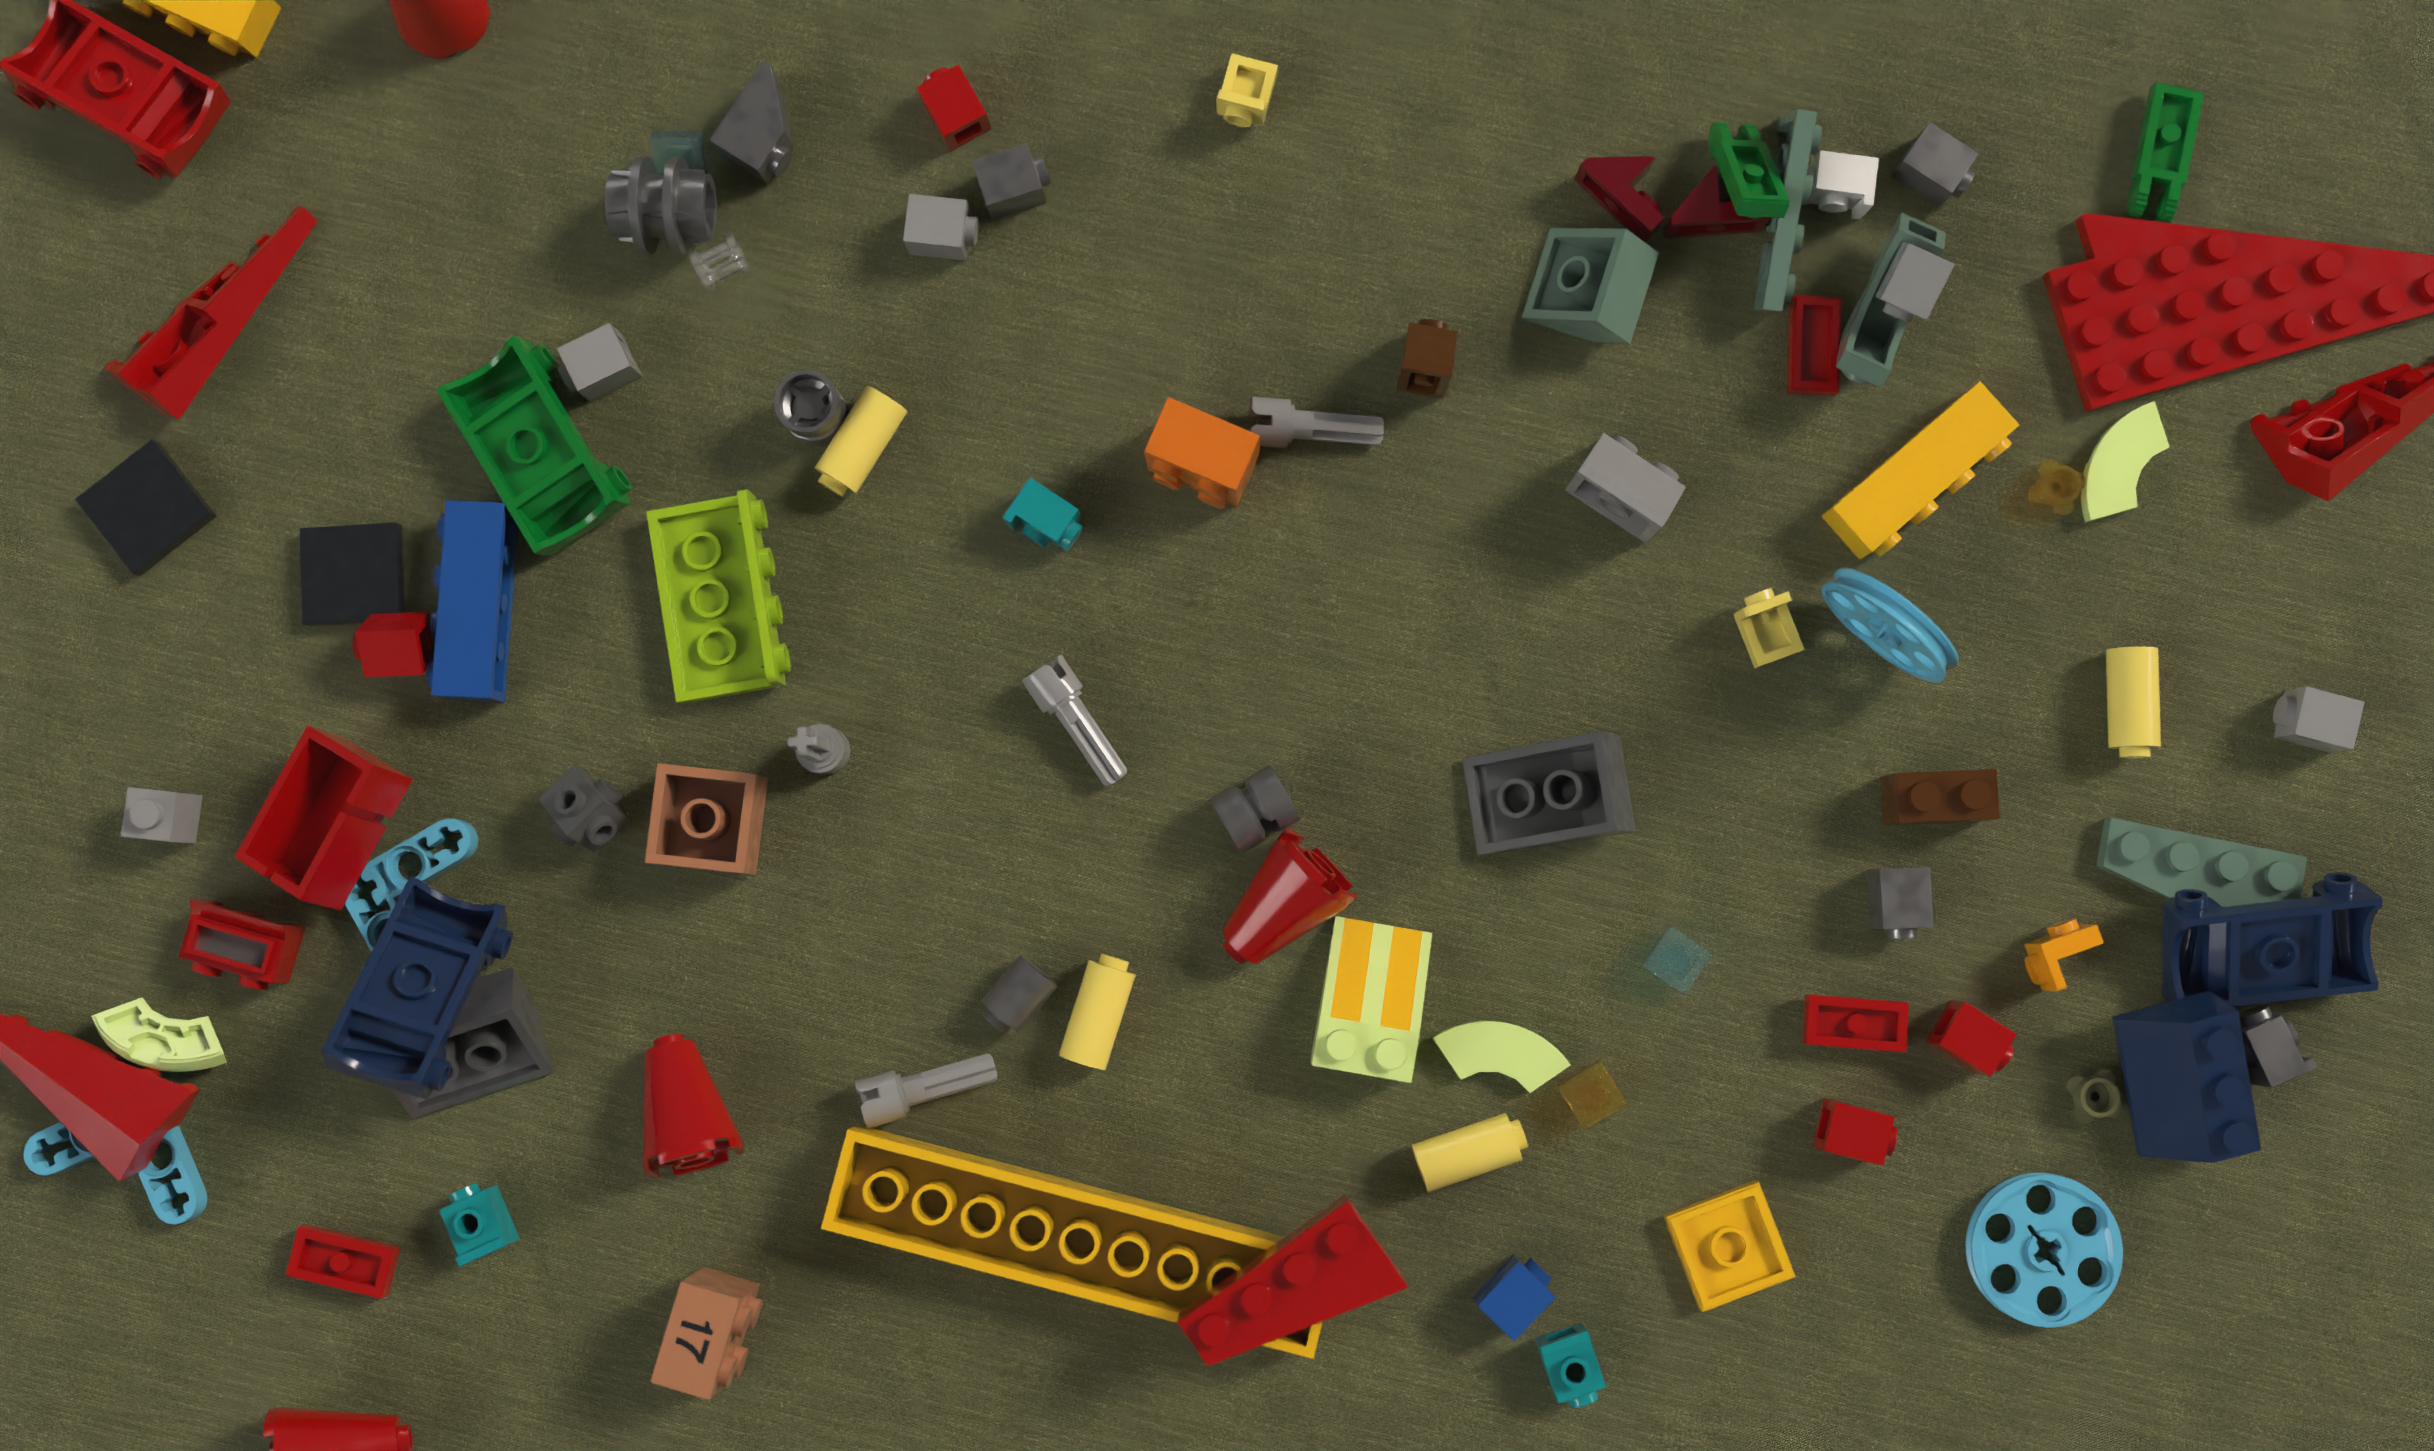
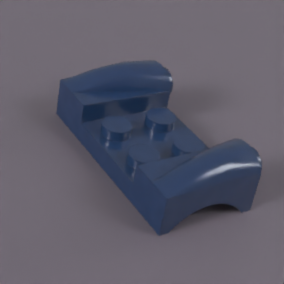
(2271, 947)
(415, 990)

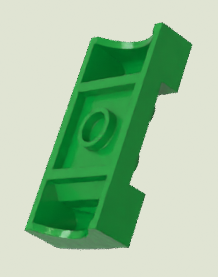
(533, 447)

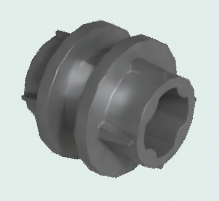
(661, 205)

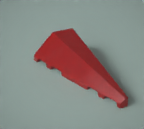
(194, 339)
(2340, 437)
(102, 1101)

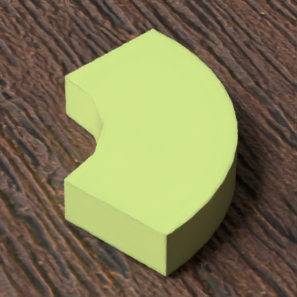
(2118, 460)
(159, 1041)
(1501, 1049)

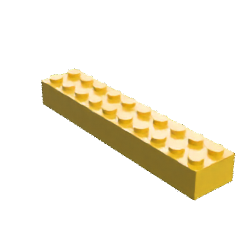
(1038, 1228)

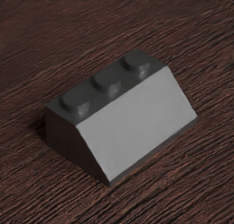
(490, 1045)

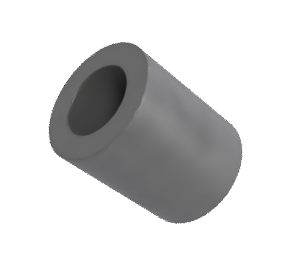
(1017, 996)

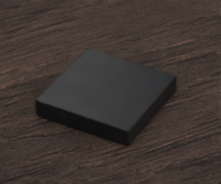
(145, 507)
(351, 573)

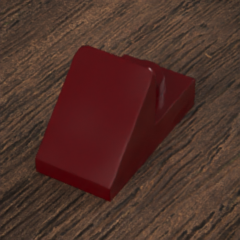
(1611, 185)
(1706, 216)

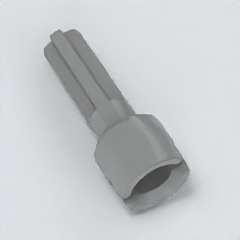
(1286, 424)
(1057, 691)
(820, 748)
(889, 1096)

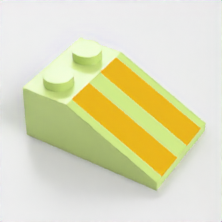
(1372, 999)

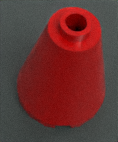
(440, 26)
(1285, 900)
(683, 1111)
(335, 1431)

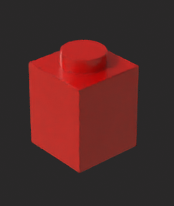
(953, 106)
(394, 644)
(1972, 1038)
(1855, 1132)

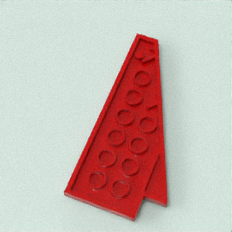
(2197, 302)

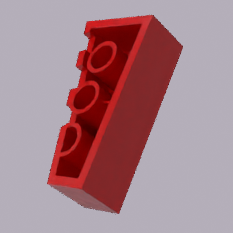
(1300, 1281)

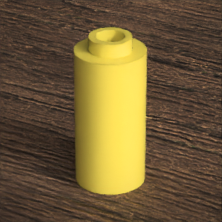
(859, 441)
(2133, 700)
(1097, 1012)
(1469, 1151)

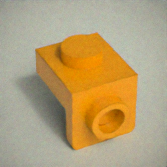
(2063, 940)

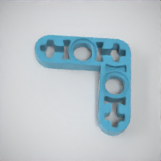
(389, 881)
(158, 1193)

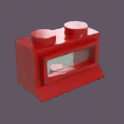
(240, 944)

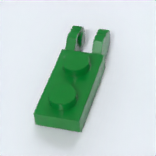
(2164, 148)
(1748, 171)

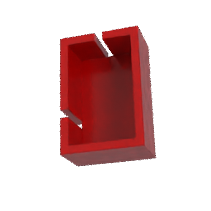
(323, 818)

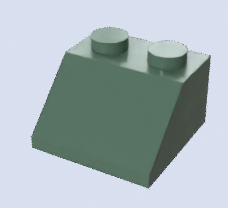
(1591, 283)

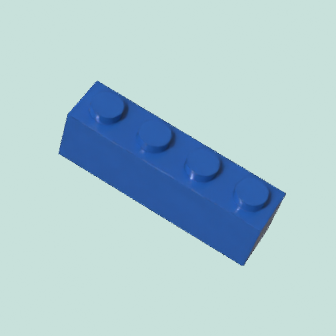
(473, 602)

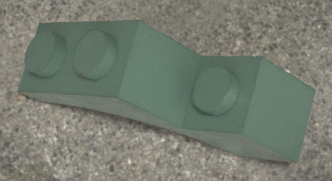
(1870, 334)

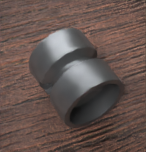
(810, 407)
(1255, 809)

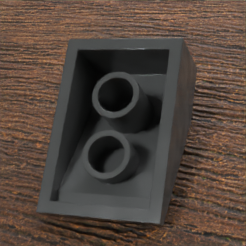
(1549, 793)

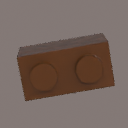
(1940, 797)

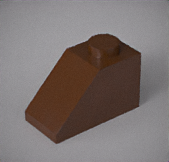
(1427, 358)

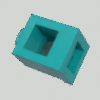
(1044, 516)
(494, 1222)
(1560, 1350)

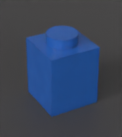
(1515, 1296)

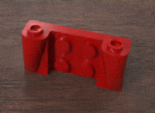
(118, 86)

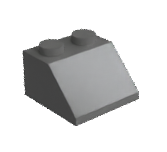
(1626, 487)

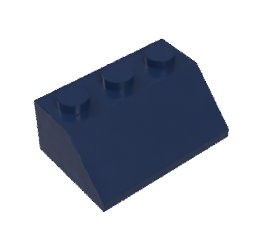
(2187, 1080)

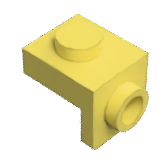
(1246, 91)
(1768, 627)

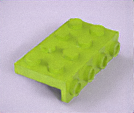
(718, 597)

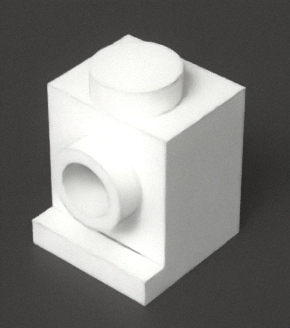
(1843, 182)

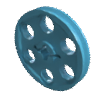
(1890, 625)
(2067, 1251)

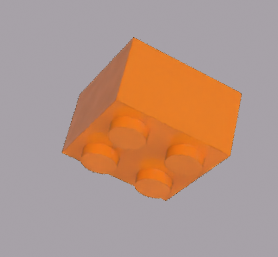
(1201, 454)

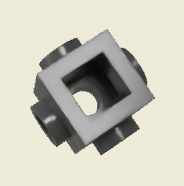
(584, 809)

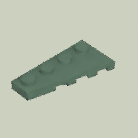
(1802, 139)
(2177, 860)

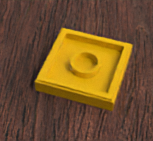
(1729, 1246)

